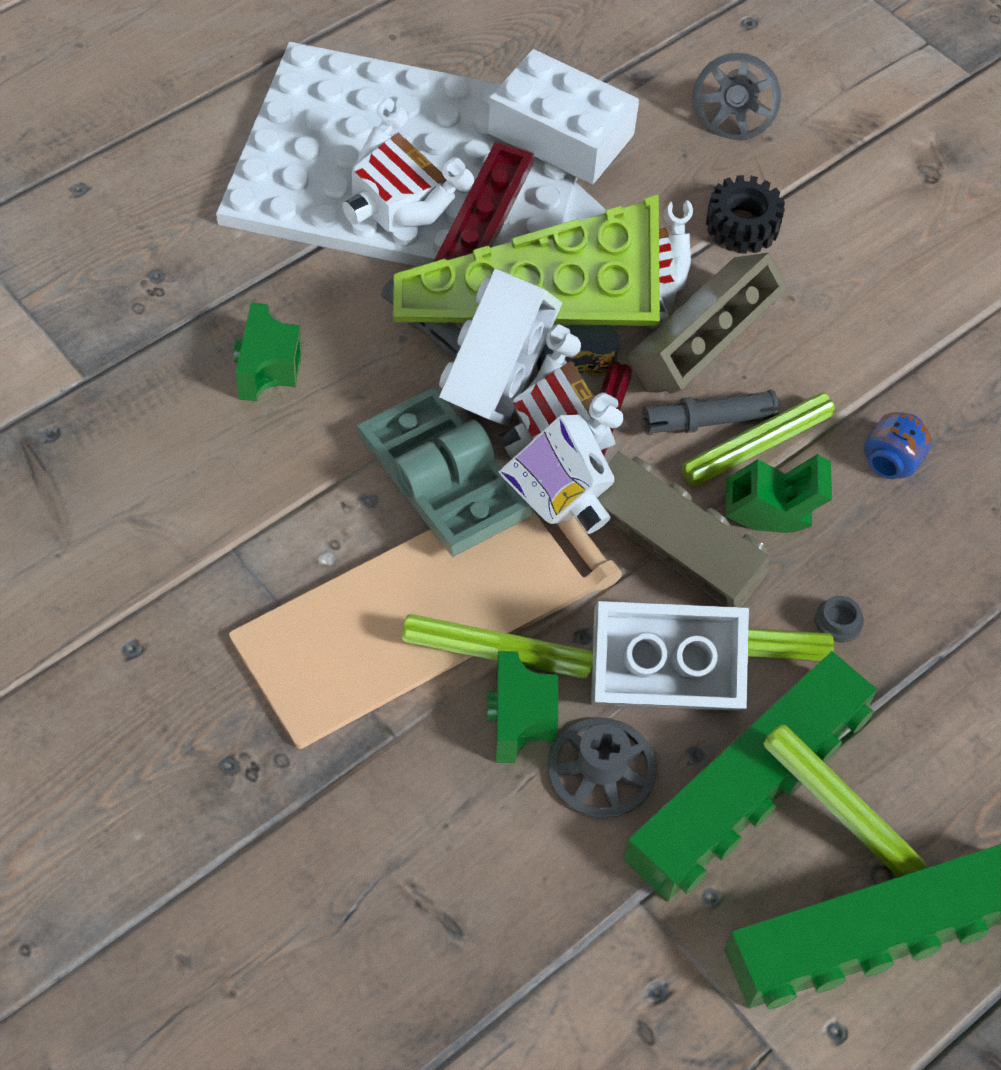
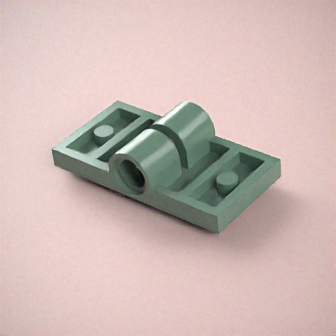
(444, 470)

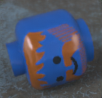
(897, 445)

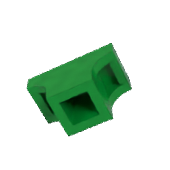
(266, 353)
(521, 707)

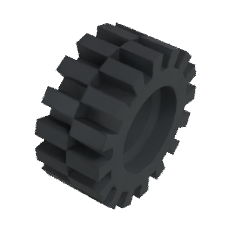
(748, 197)

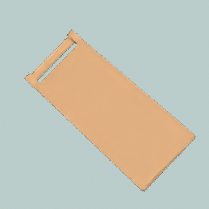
(342, 643)

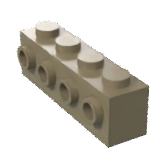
(707, 323)
(683, 534)

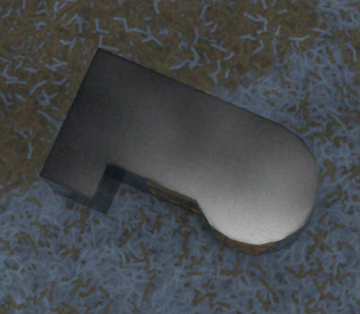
(597, 349)

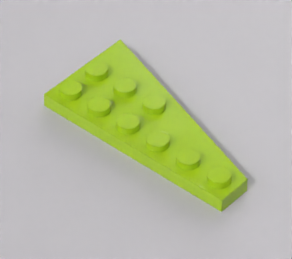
(595, 266)

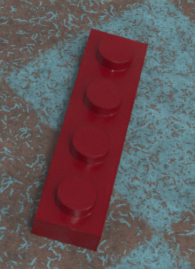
(487, 202)

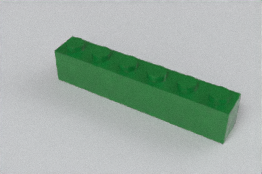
(747, 779)
(867, 929)

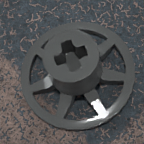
(737, 95)
(602, 761)

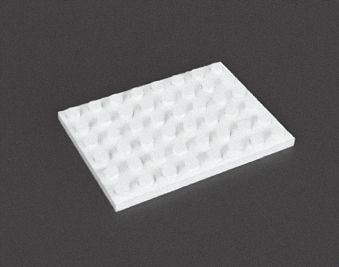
(314, 128)

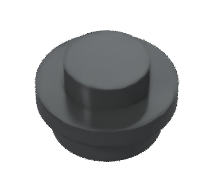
(840, 618)

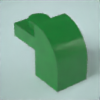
(778, 500)

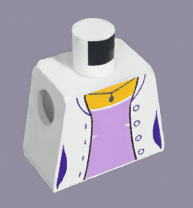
(563, 474)

